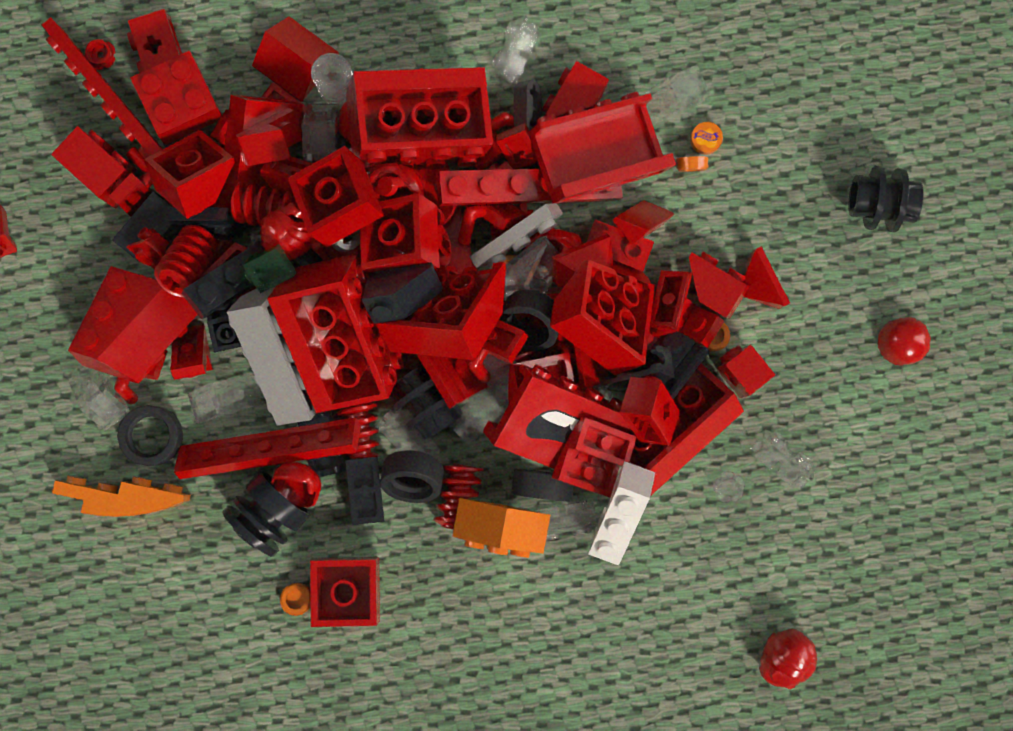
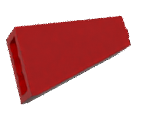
(243, 114)

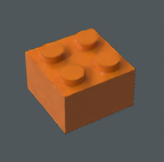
(501, 528)

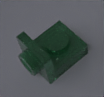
(268, 268)

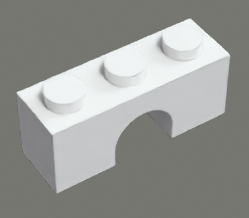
(622, 514)

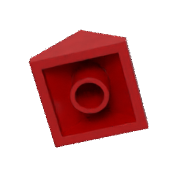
(288, 56)

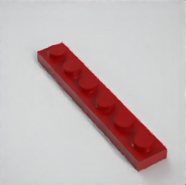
(97, 85)
(503, 187)
(268, 448)

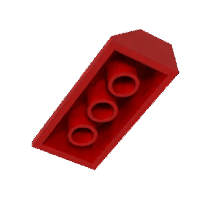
(705, 412)

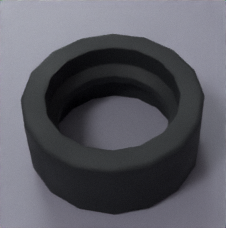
(538, 305)
(125, 435)
(412, 476)
(540, 486)

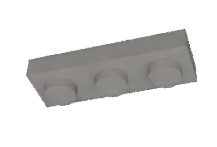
(517, 236)

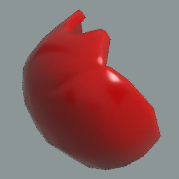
(904, 341)
(297, 483)

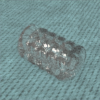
(325, 70)

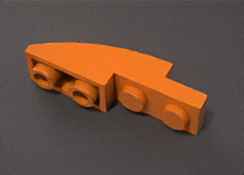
(131, 500)

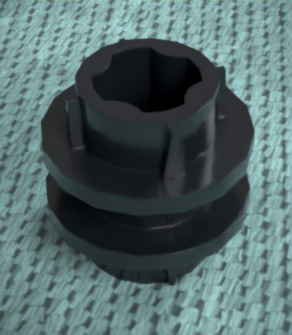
(885, 198)
(424, 403)

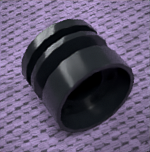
(261, 518)

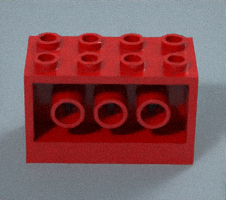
(419, 117)
(333, 335)

